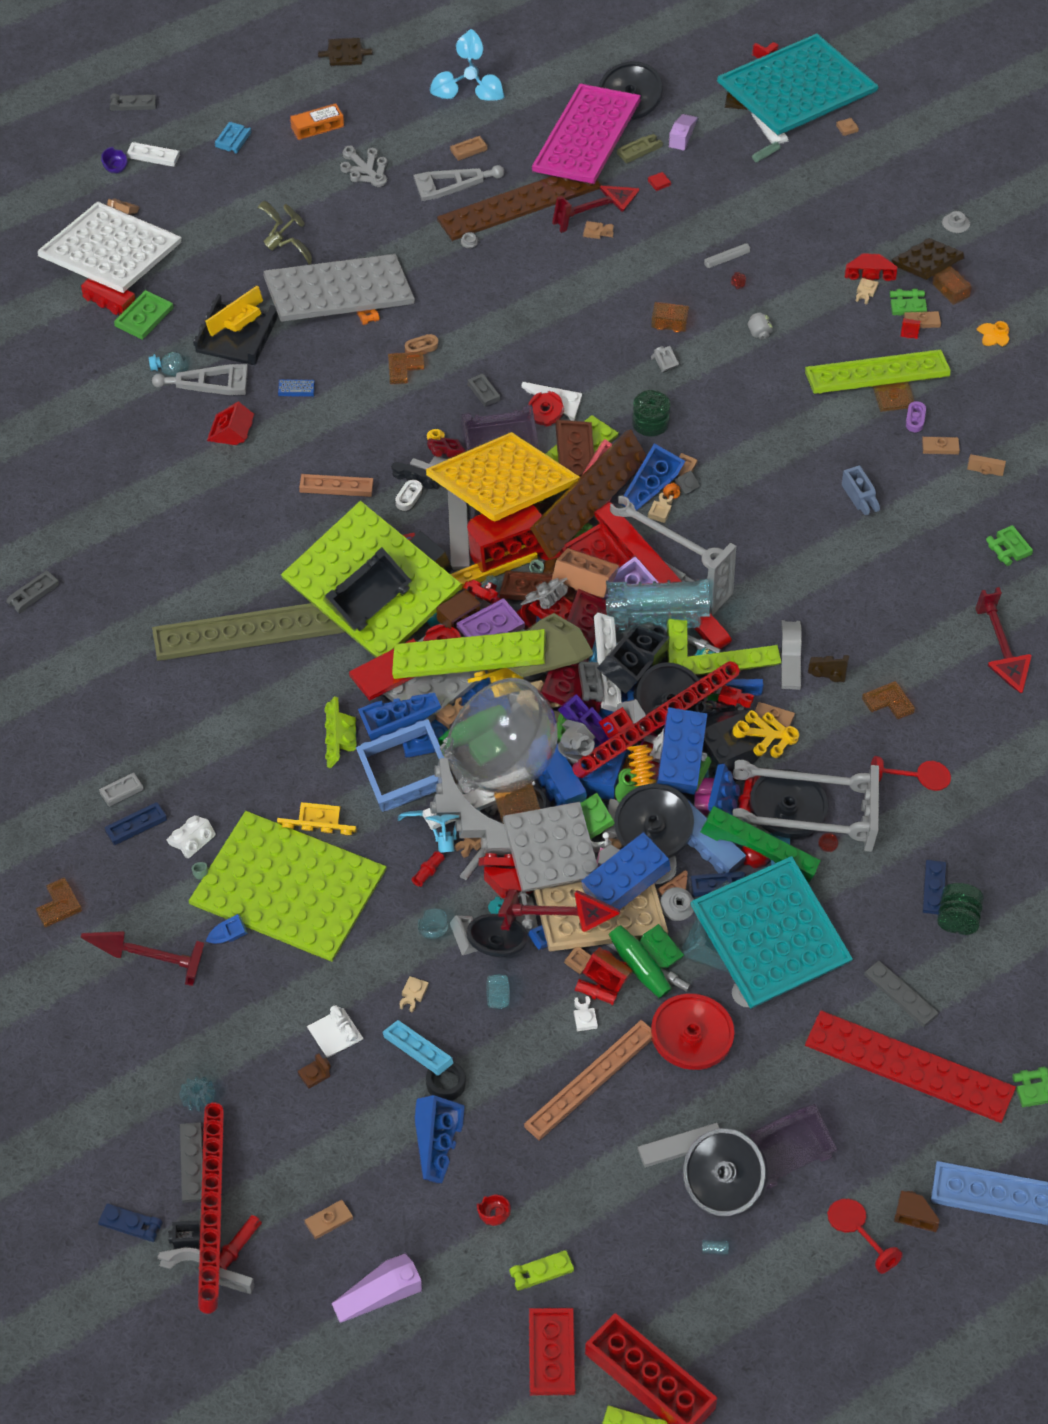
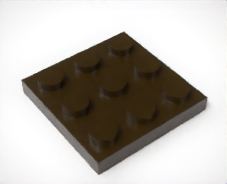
(928, 258)

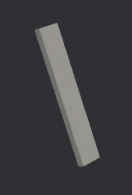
(458, 532)

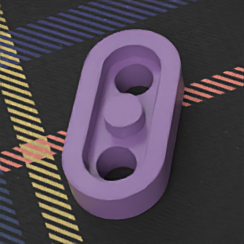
(915, 417)

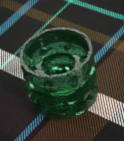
(651, 413)
(960, 908)

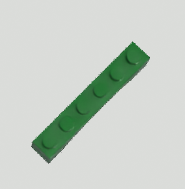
(724, 826)

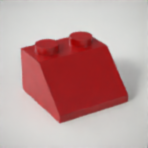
(231, 425)
(607, 970)

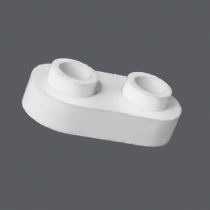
(408, 496)

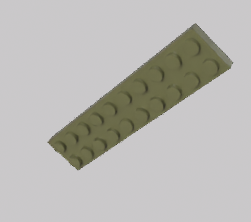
(241, 631)

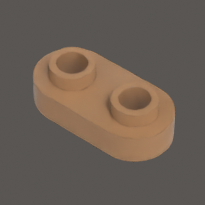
(421, 344)

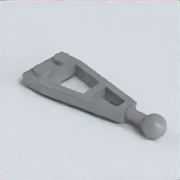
(427, 189)
(236, 382)

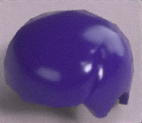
(113, 157)

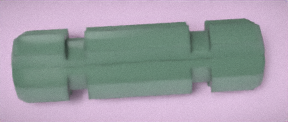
(766, 151)

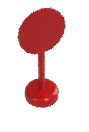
(930, 773)
(850, 1216)

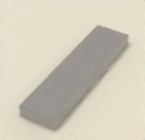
(671, 1147)

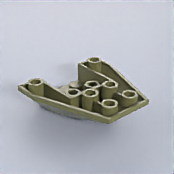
(563, 646)

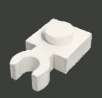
(584, 1017)

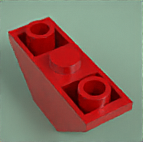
(870, 267)
(502, 880)

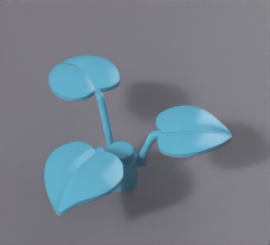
(468, 47)
(444, 839)

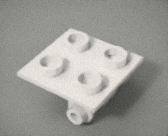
(335, 1031)

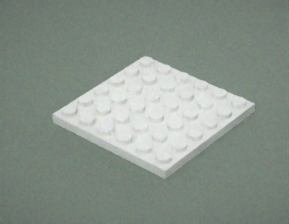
(109, 247)

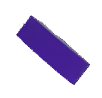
(577, 711)

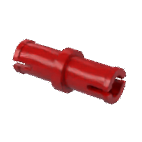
(428, 868)
(596, 991)

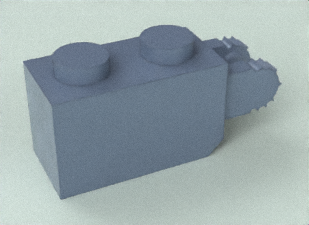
(860, 490)

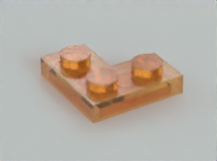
(401, 362)
(891, 696)
(62, 906)

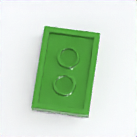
(143, 315)
(596, 815)

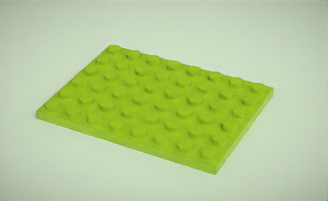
(349, 547)
(288, 885)

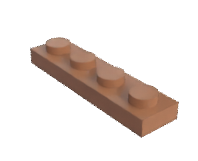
(336, 485)

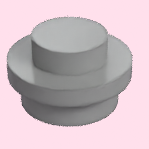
(469, 240)

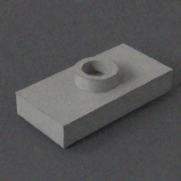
(121, 789)

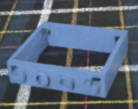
(412, 791)

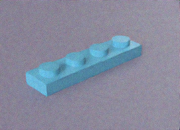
(418, 1047)

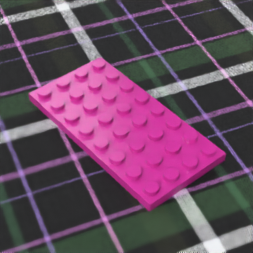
(586, 133)

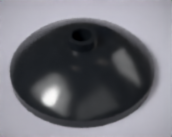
(488, 938)

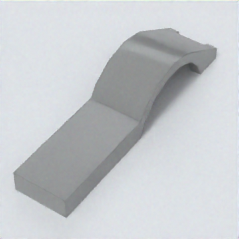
(791, 655)
(226, 1278)

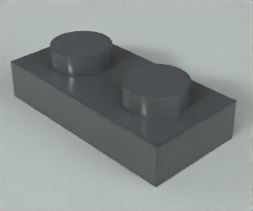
(483, 390)

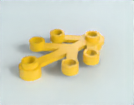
(788, 734)

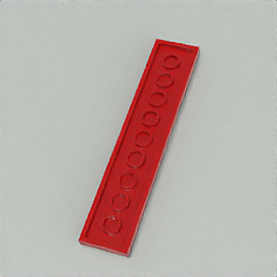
(910, 1066)

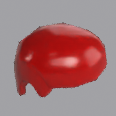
(754, 858)
(492, 1202)

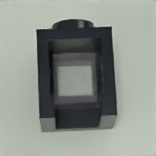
(185, 1234)

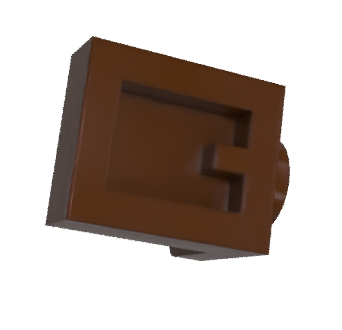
(315, 1071)

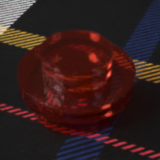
(738, 280)
(828, 842)

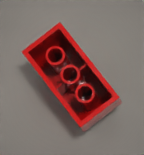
(493, 539)

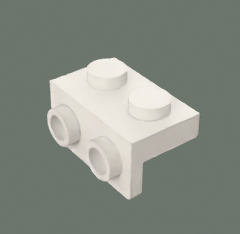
(192, 835)

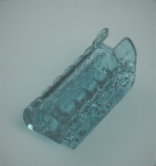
(657, 602)

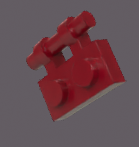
(447, 446)

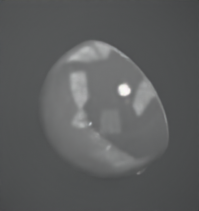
(502, 738)

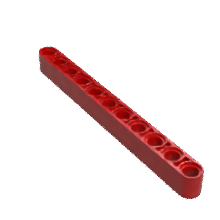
(637, 547)
(651, 724)
(210, 1214)

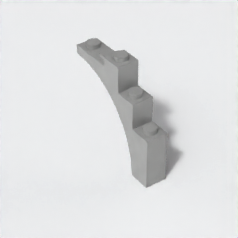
(470, 821)

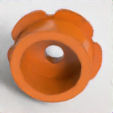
(671, 489)

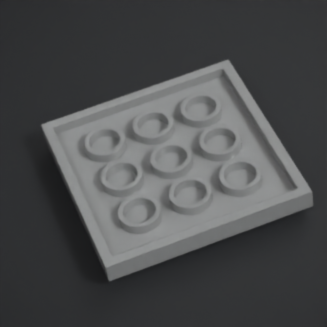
(550, 846)

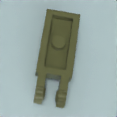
(639, 148)

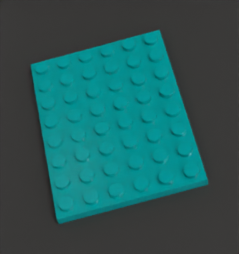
(797, 84)

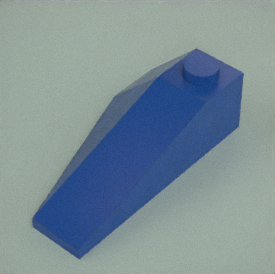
(654, 474)
(389, 717)
(435, 1127)

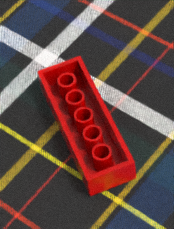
(649, 1374)

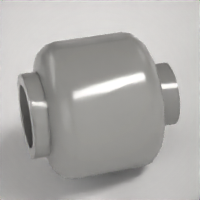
(760, 326)

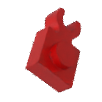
(732, 696)

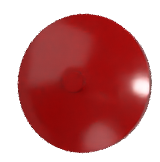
(692, 1031)

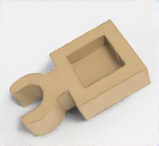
(865, 289)
(660, 510)
(413, 990)

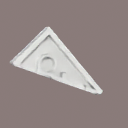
(570, 399)

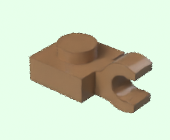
(596, 230)

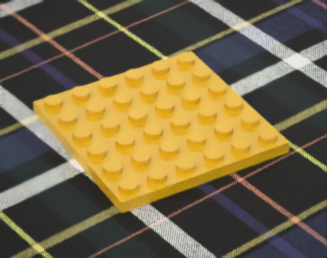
(502, 476)

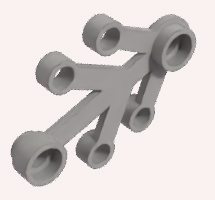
(377, 179)

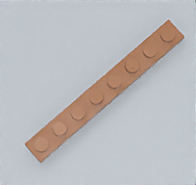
(589, 1080)

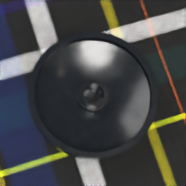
(636, 79)
(661, 684)
(790, 801)
(657, 812)
(725, 1172)

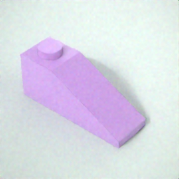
(682, 131)

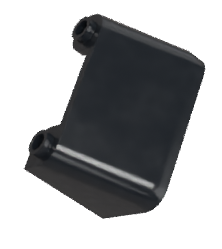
(368, 590)

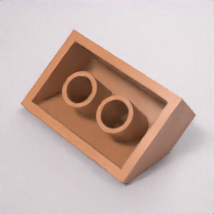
(585, 572)

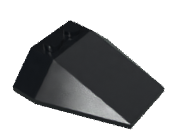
(723, 745)

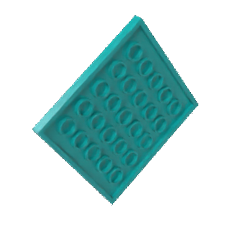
(771, 932)

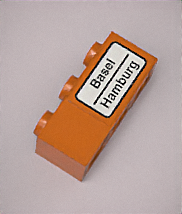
(317, 121)

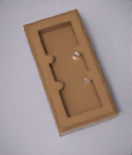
(468, 148)
(926, 319)
(940, 445)
(986, 465)
(783, 716)
(328, 1219)

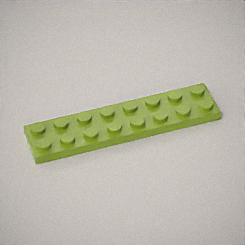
(877, 371)
(469, 654)

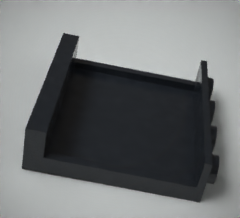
(237, 346)

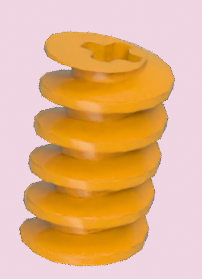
(641, 765)

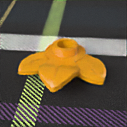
(994, 333)

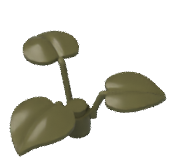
(275, 238)

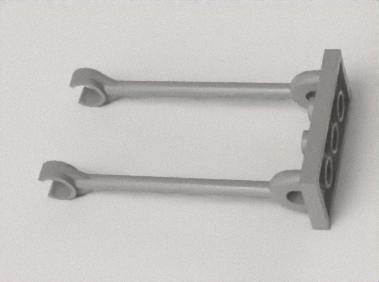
(720, 570)
(861, 782)

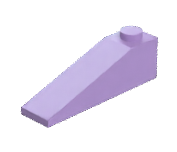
(633, 572)
(384, 1285)

